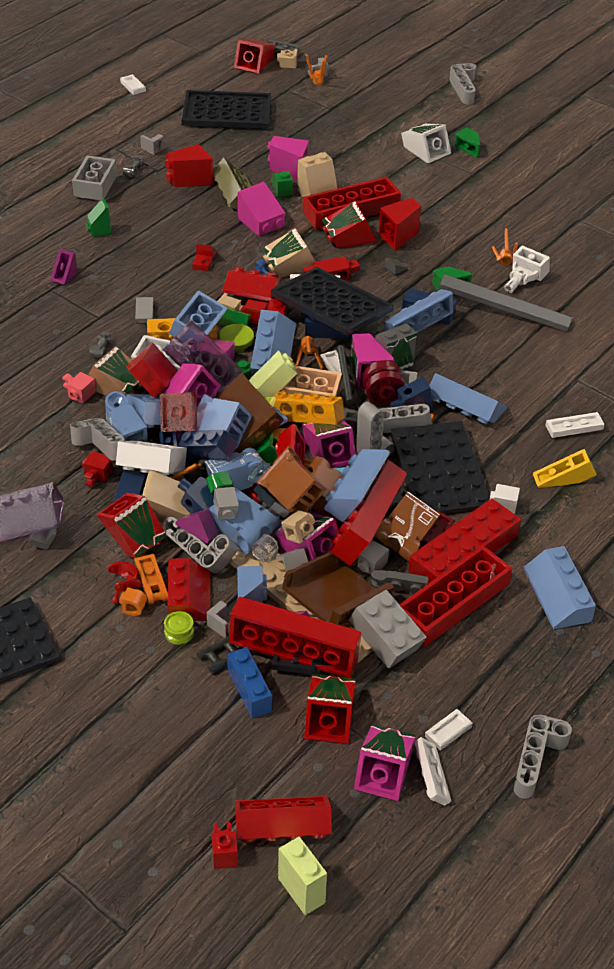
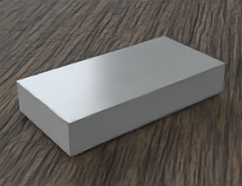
(144, 309)

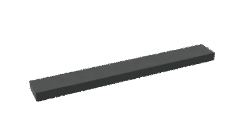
(505, 303)

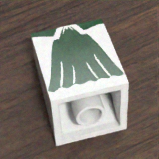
(427, 141)

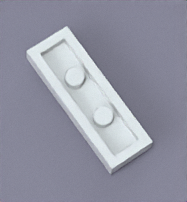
(574, 424)
(432, 771)

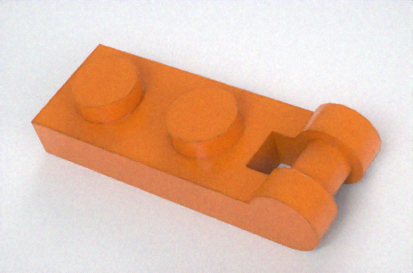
(151, 578)

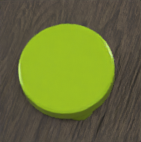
(238, 333)

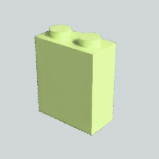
(274, 374)
(302, 875)

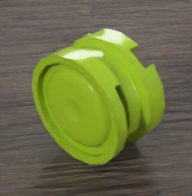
(179, 627)

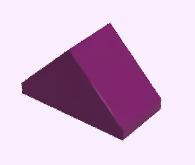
(64, 267)
(200, 525)

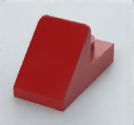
(204, 257)

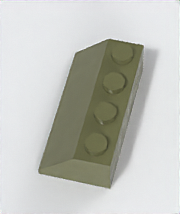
(230, 181)

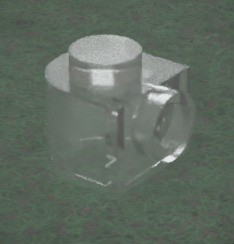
(265, 548)

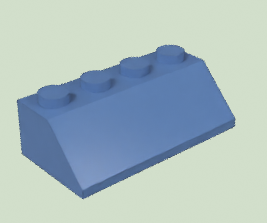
(423, 312)
(273, 334)
(466, 399)
(355, 482)
(560, 588)

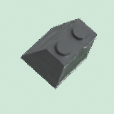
(400, 344)

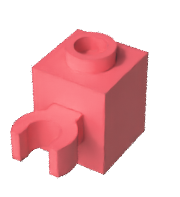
(80, 387)

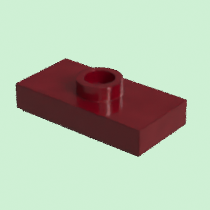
(441, 525)

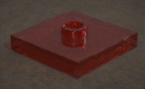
(178, 412)

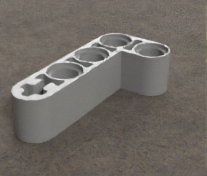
(461, 79)
(405, 417)
(371, 429)
(96, 432)
(207, 553)
(541, 732)

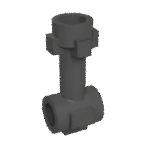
(131, 170)
(99, 350)

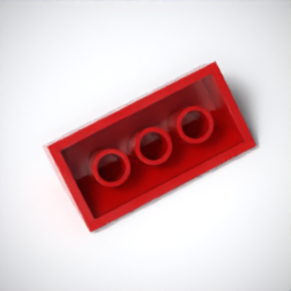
(283, 818)

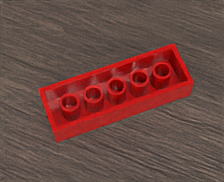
(368, 195)
(368, 515)
(486, 526)
(457, 593)
(286, 632)

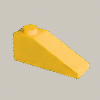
(566, 471)

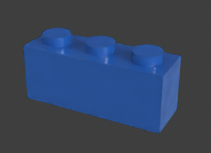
(249, 682)

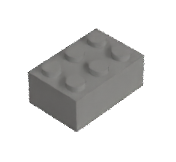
(94, 177)
(387, 628)

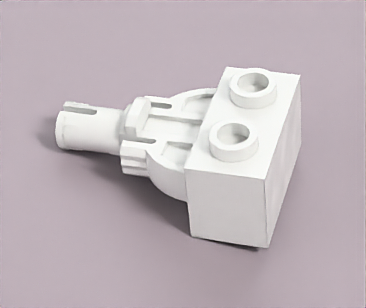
(527, 266)

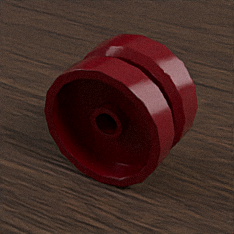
(382, 382)

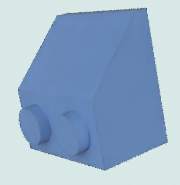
(251, 583)

